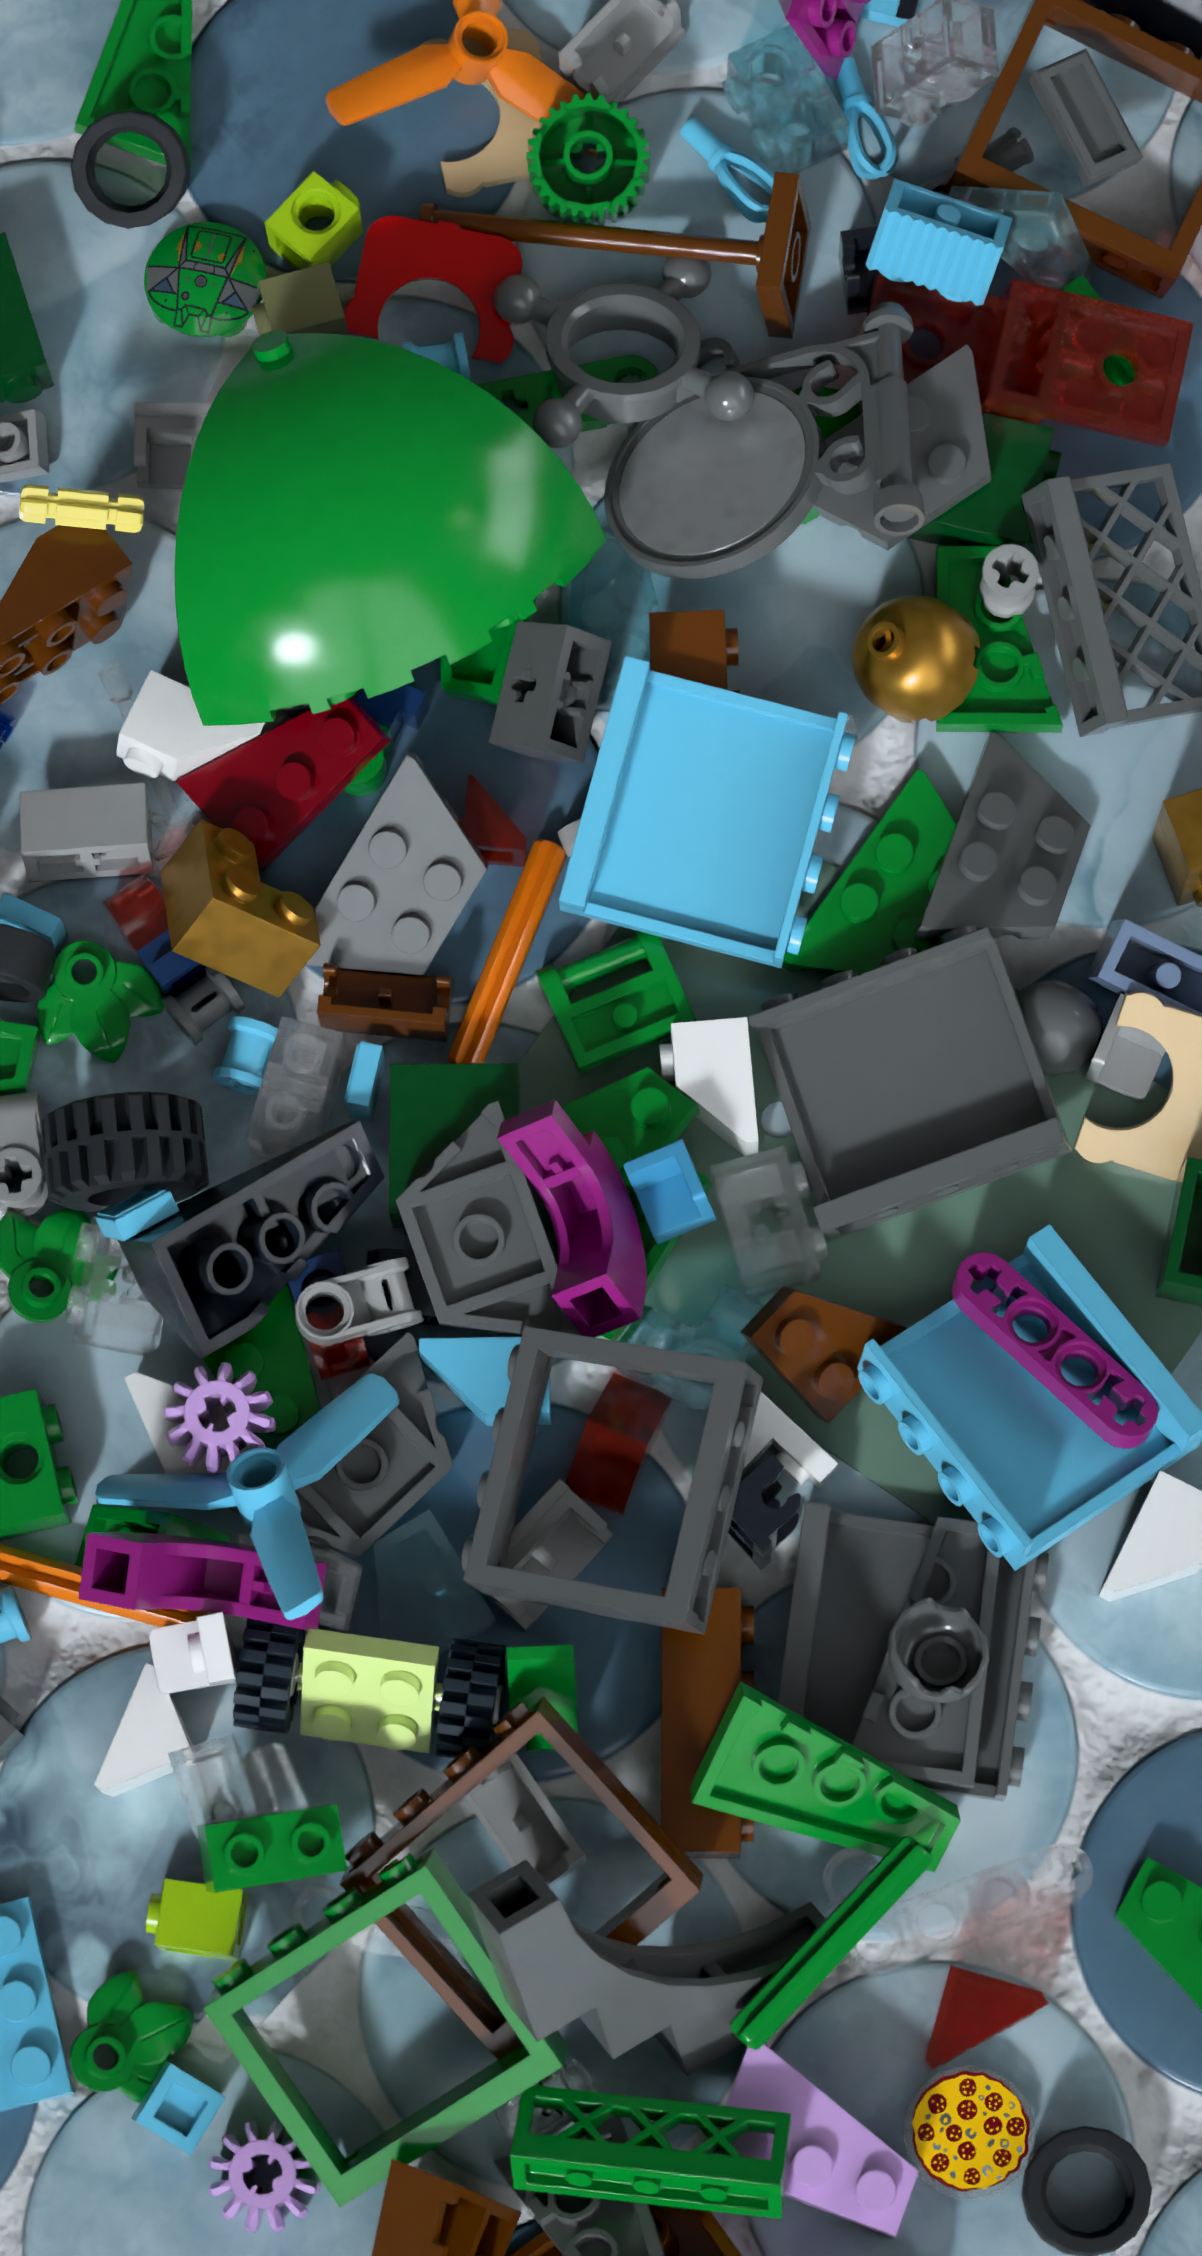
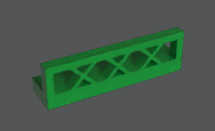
(646, 2173)

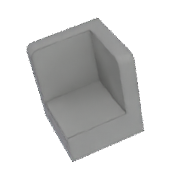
(1125, 1059)

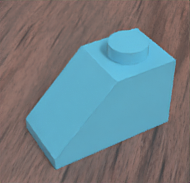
(476, 1372)

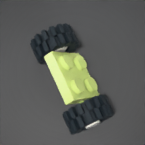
(368, 1688)

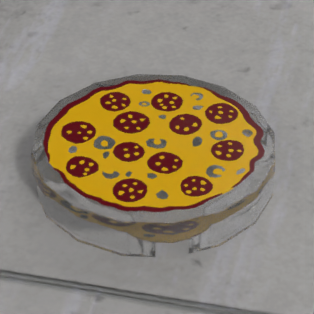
(969, 2133)

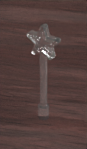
(176, 822)

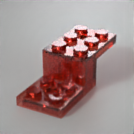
(1045, 354)

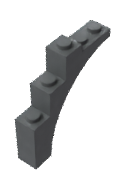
(622, 1990)

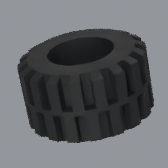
(121, 1143)

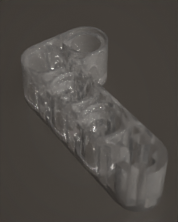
(964, 1902)

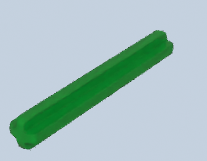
(830, 1943)

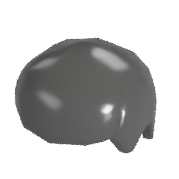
(1061, 1024)
(937, 1652)

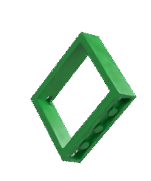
(433, 2123)

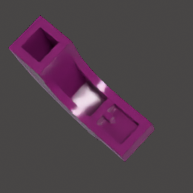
(594, 1222)
(183, 1574)

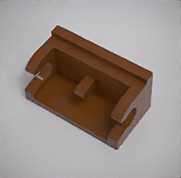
(386, 1003)

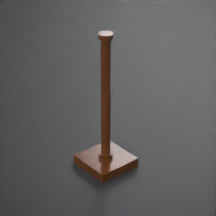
(777, 254)

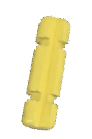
(81, 508)

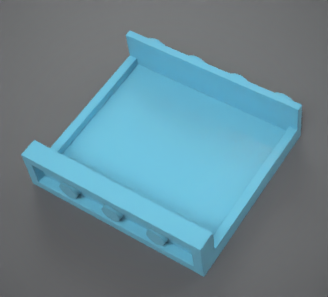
(705, 815)
(1000, 1435)

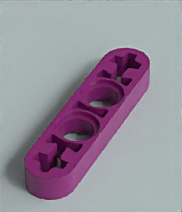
(1045, 1357)

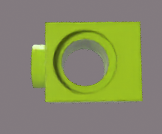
(313, 199)
(197, 1920)

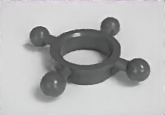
(622, 308)

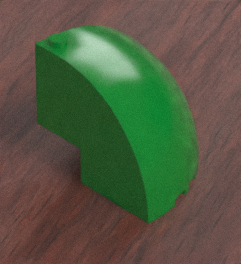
(358, 525)

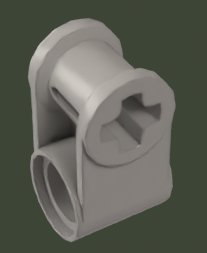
(22, 1154)
(362, 1303)

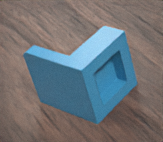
(669, 1191)

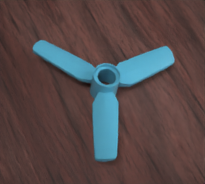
(264, 1488)

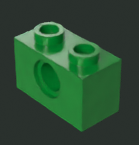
(44, 1496)
(272, 1848)

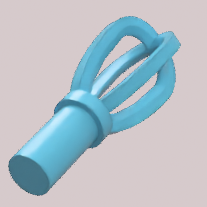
(858, 104)
(720, 158)

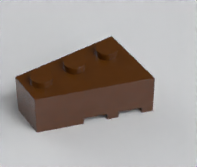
(439, 2218)

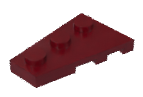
(286, 776)

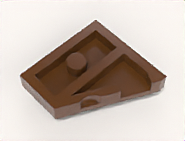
(816, 1346)

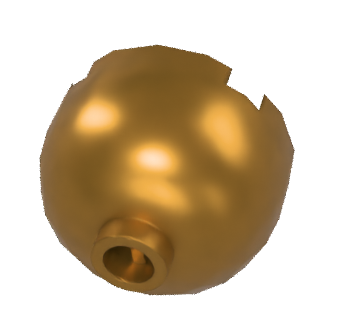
(915, 658)

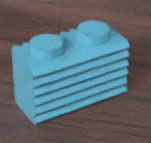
(938, 243)

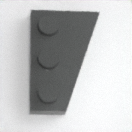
(591, 2224)

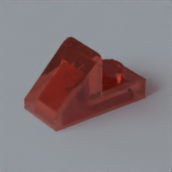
(492, 829)

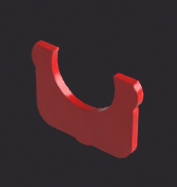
(413, 250)

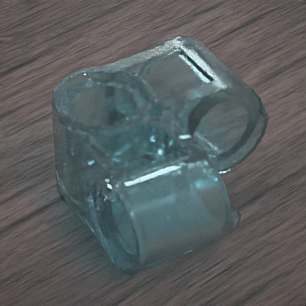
(714, 1337)

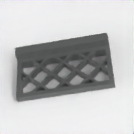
(1076, 594)

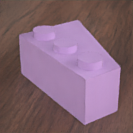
(830, 2155)

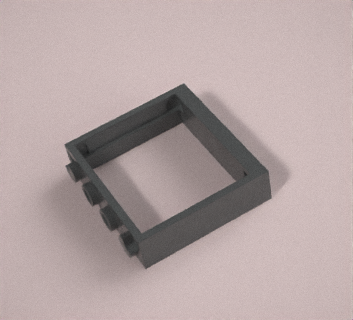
(708, 1503)

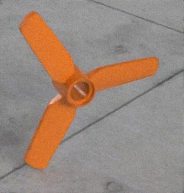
(429, 68)

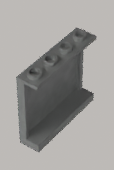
(910, 1081)
(843, 1604)

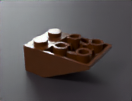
(59, 600)

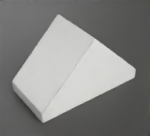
(143, 1739)

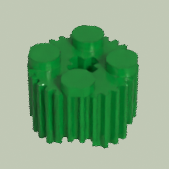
(561, 139)

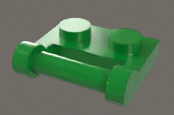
(623, 1015)

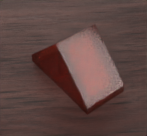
(617, 1443)
(974, 2011)

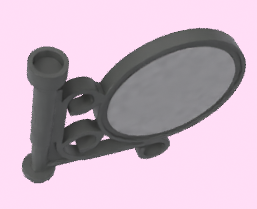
(720, 494)

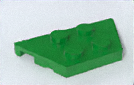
(882, 889)

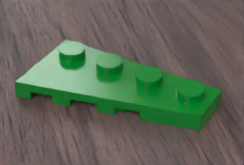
(812, 1783)

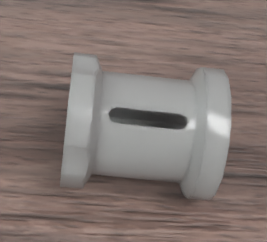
(997, 566)

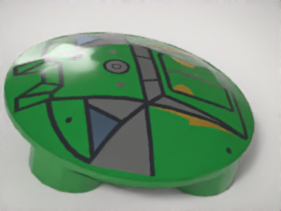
(204, 280)

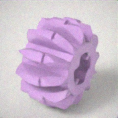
(197, 1414)
(245, 2164)

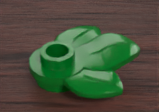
(98, 1010)
(44, 1255)
(135, 2031)

